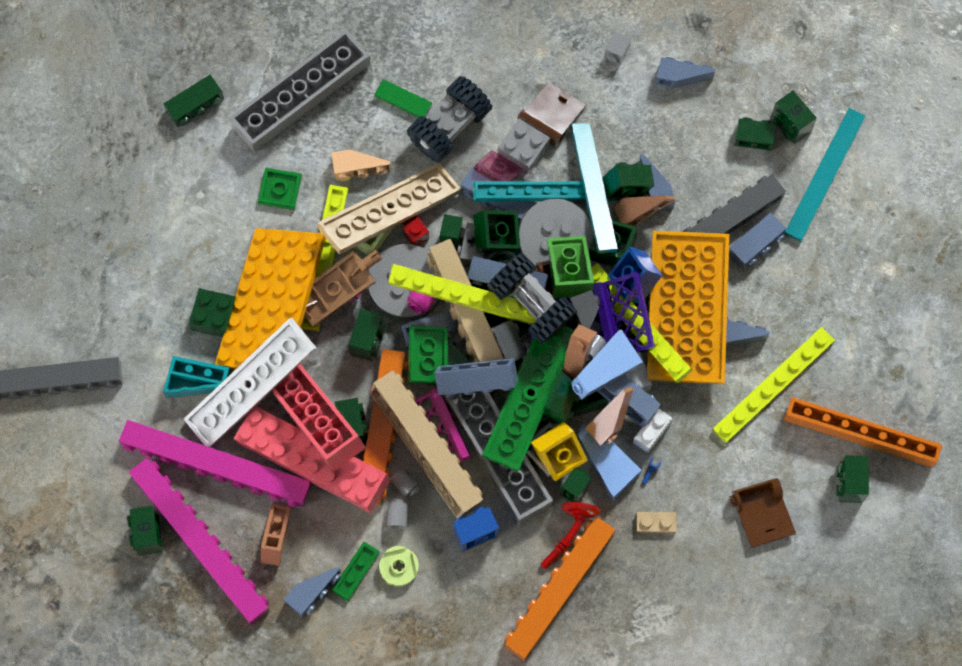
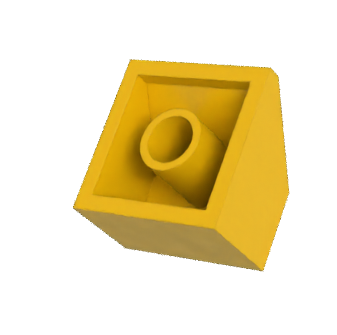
(559, 451)

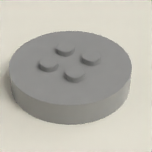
(551, 220)
(392, 299)

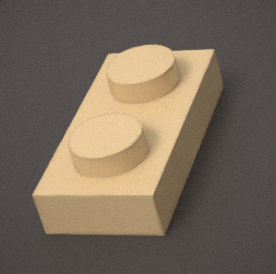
(656, 522)

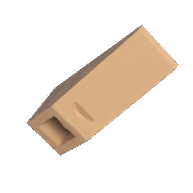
(354, 164)

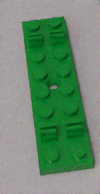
(523, 412)

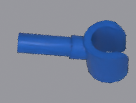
(652, 468)

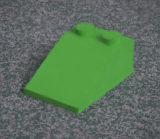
(569, 266)

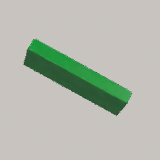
(402, 99)
(355, 571)

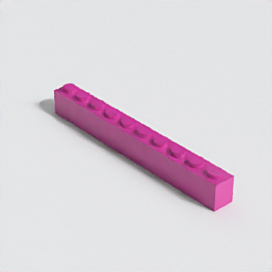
(215, 464)
(199, 541)

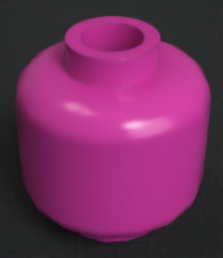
(419, 302)

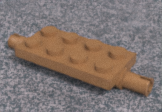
(340, 286)

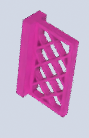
(448, 422)

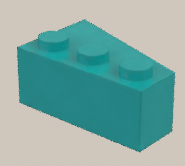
(193, 377)

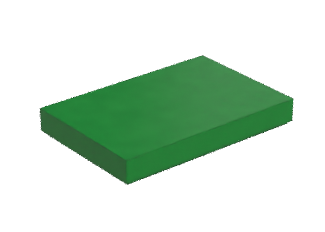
(426, 352)

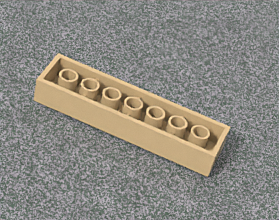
(471, 322)
(425, 444)

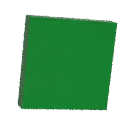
(280, 189)

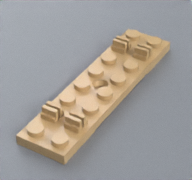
(373, 216)

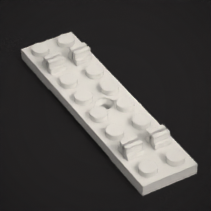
(264, 370)

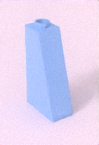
(608, 365)
(609, 462)

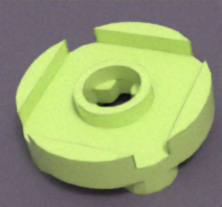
(393, 576)

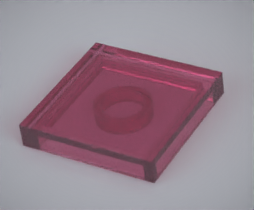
(497, 168)

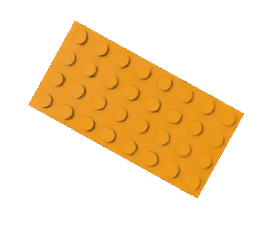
(270, 290)
(691, 303)

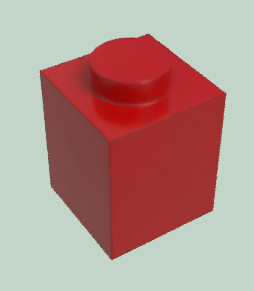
(416, 232)

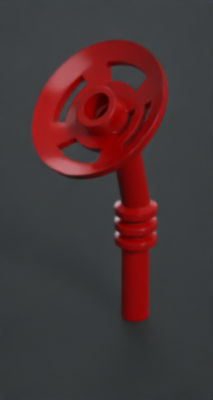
(580, 514)

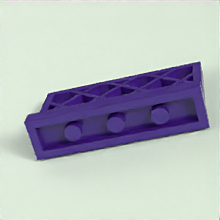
(608, 315)

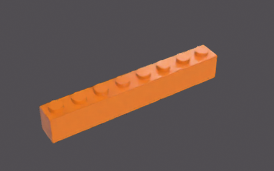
(381, 432)
(863, 432)
(559, 589)

